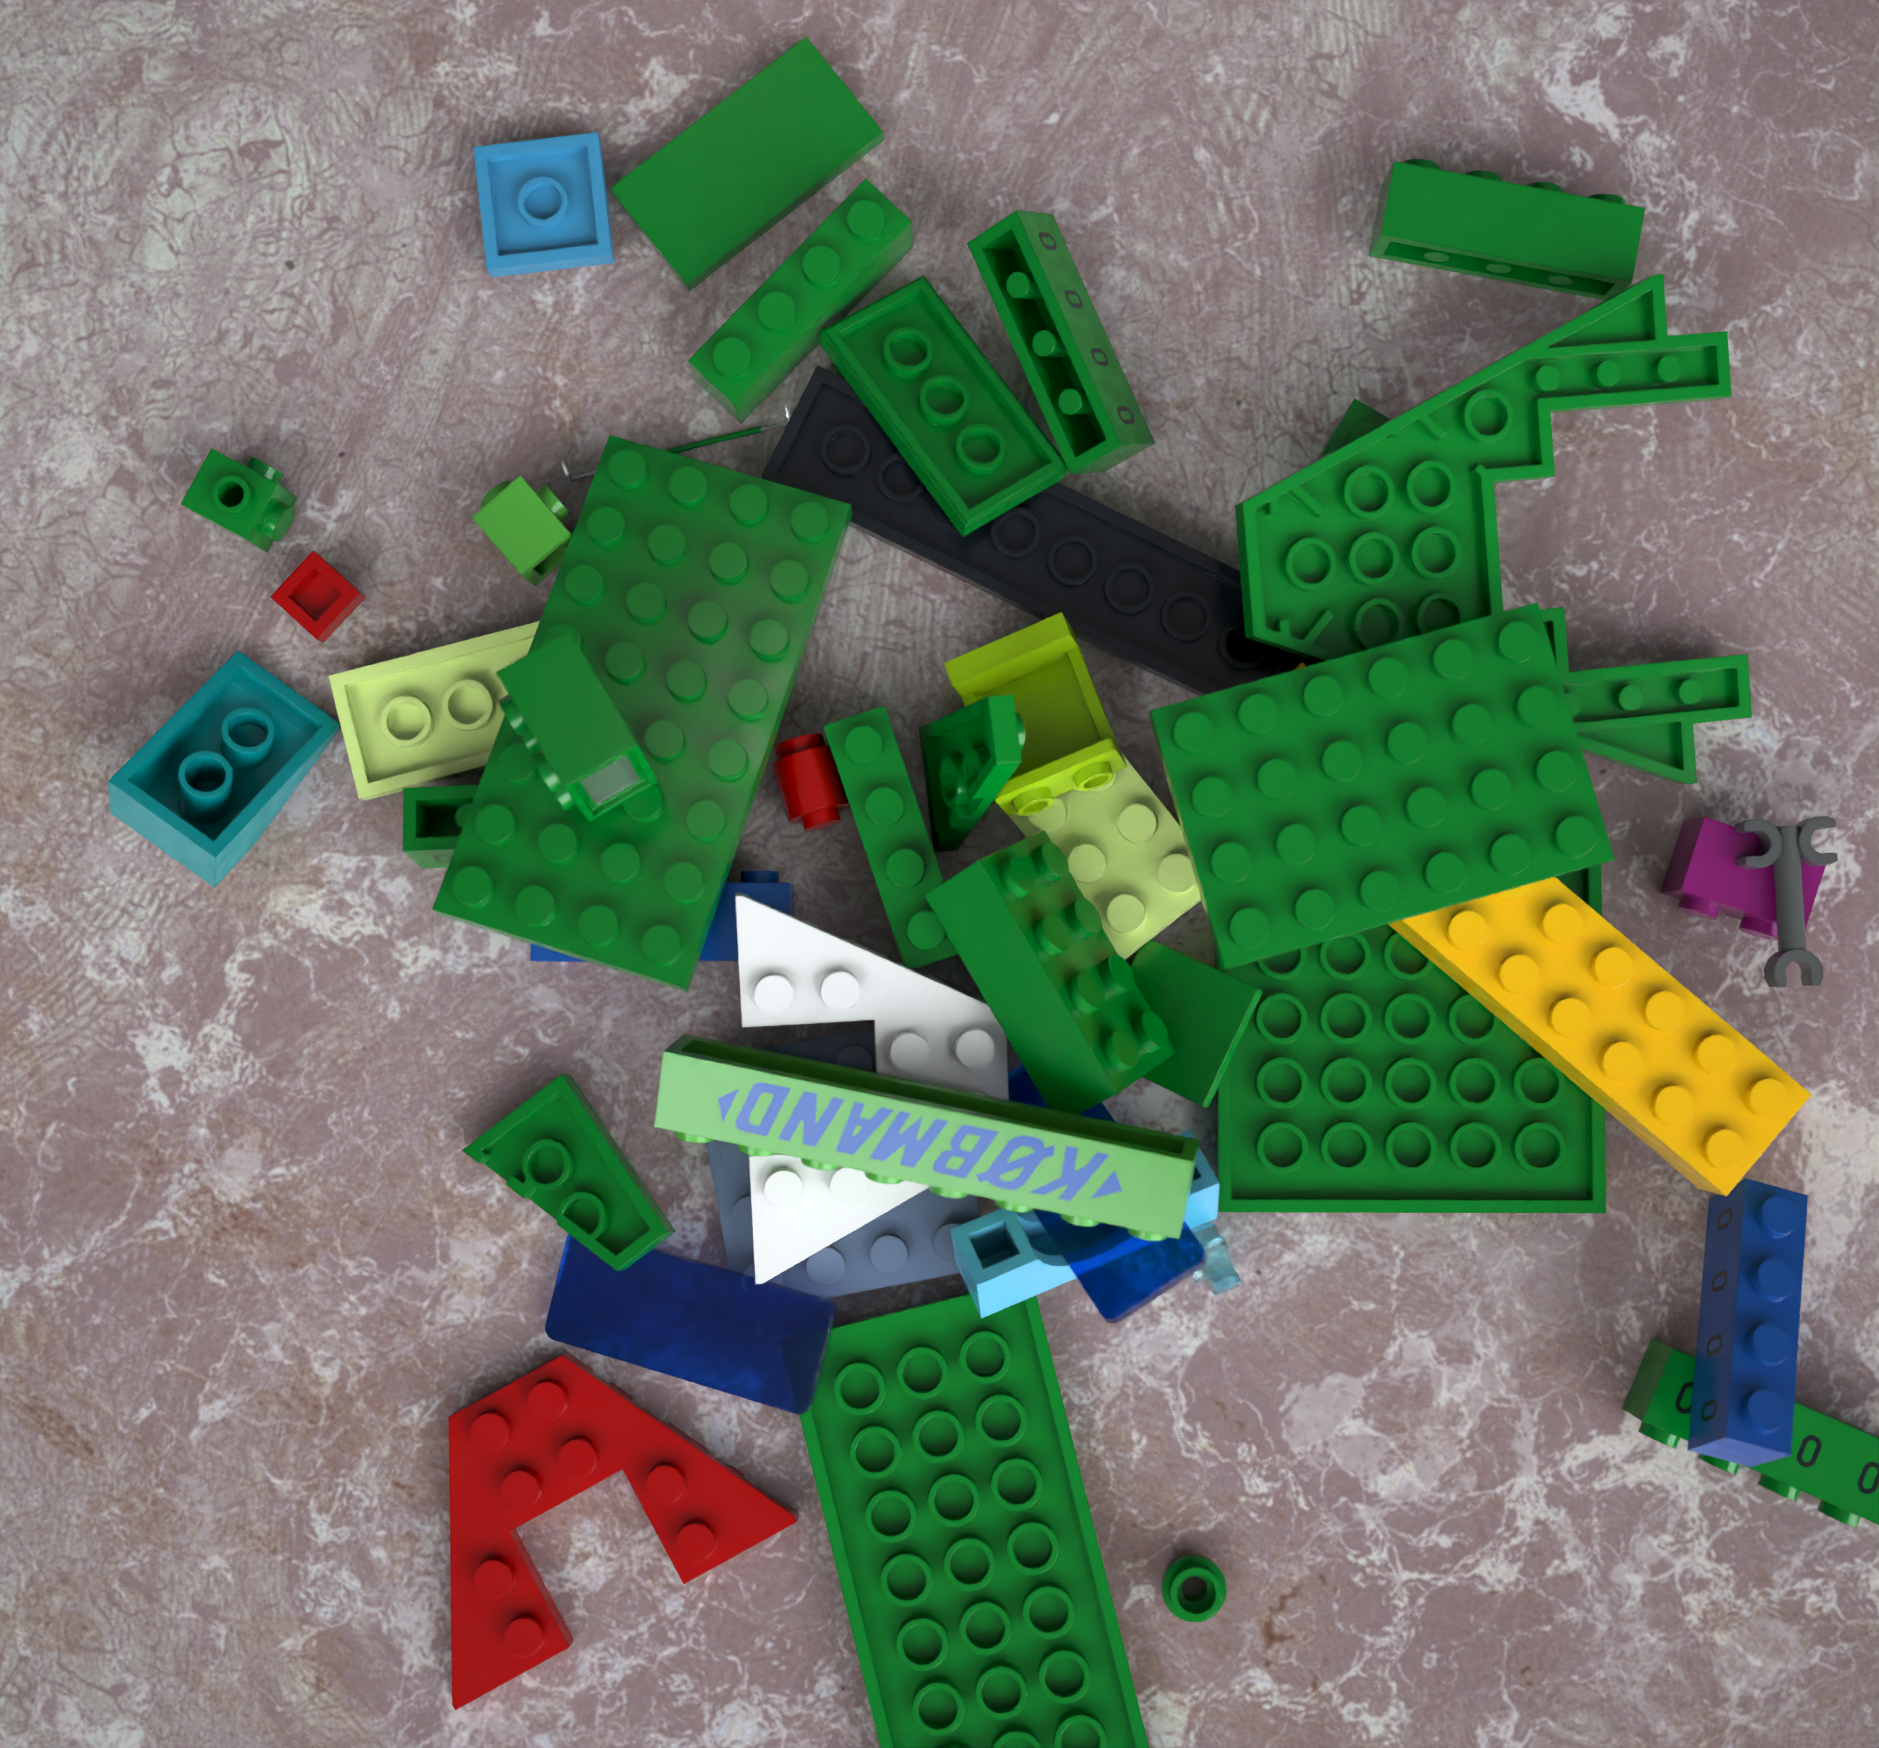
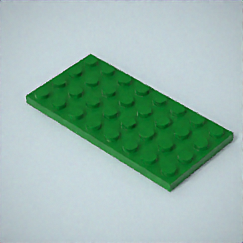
(695, 618)
(966, 1534)

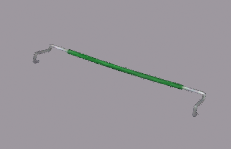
(697, 444)

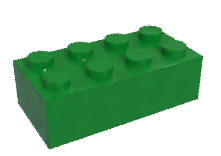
(1051, 974)

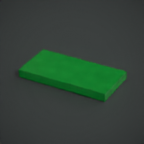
(747, 163)
(943, 405)

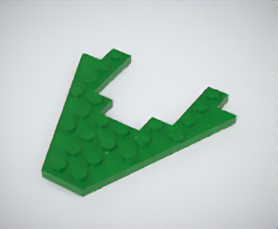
(1405, 534)

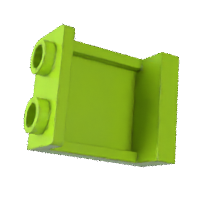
(1063, 716)

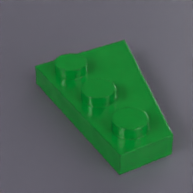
(968, 764)
(575, 1172)

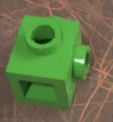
(526, 527)

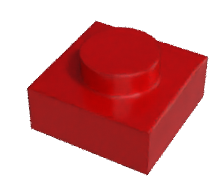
(318, 596)

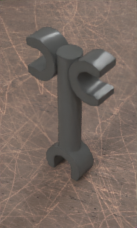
(1786, 849)

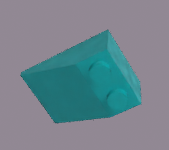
(221, 768)

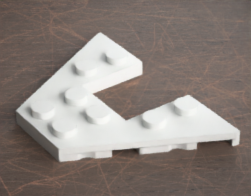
(920, 1034)

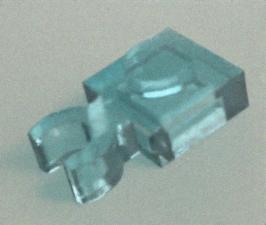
(1218, 1269)

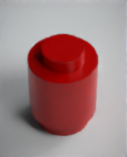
(809, 782)

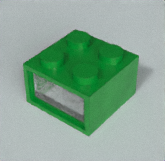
(569, 716)

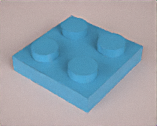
(544, 204)

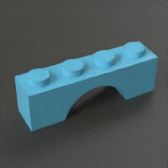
(1013, 1257)

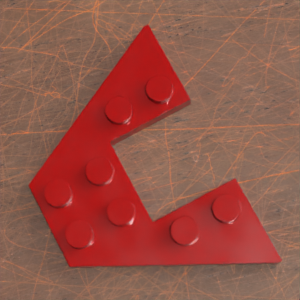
(536, 1449)

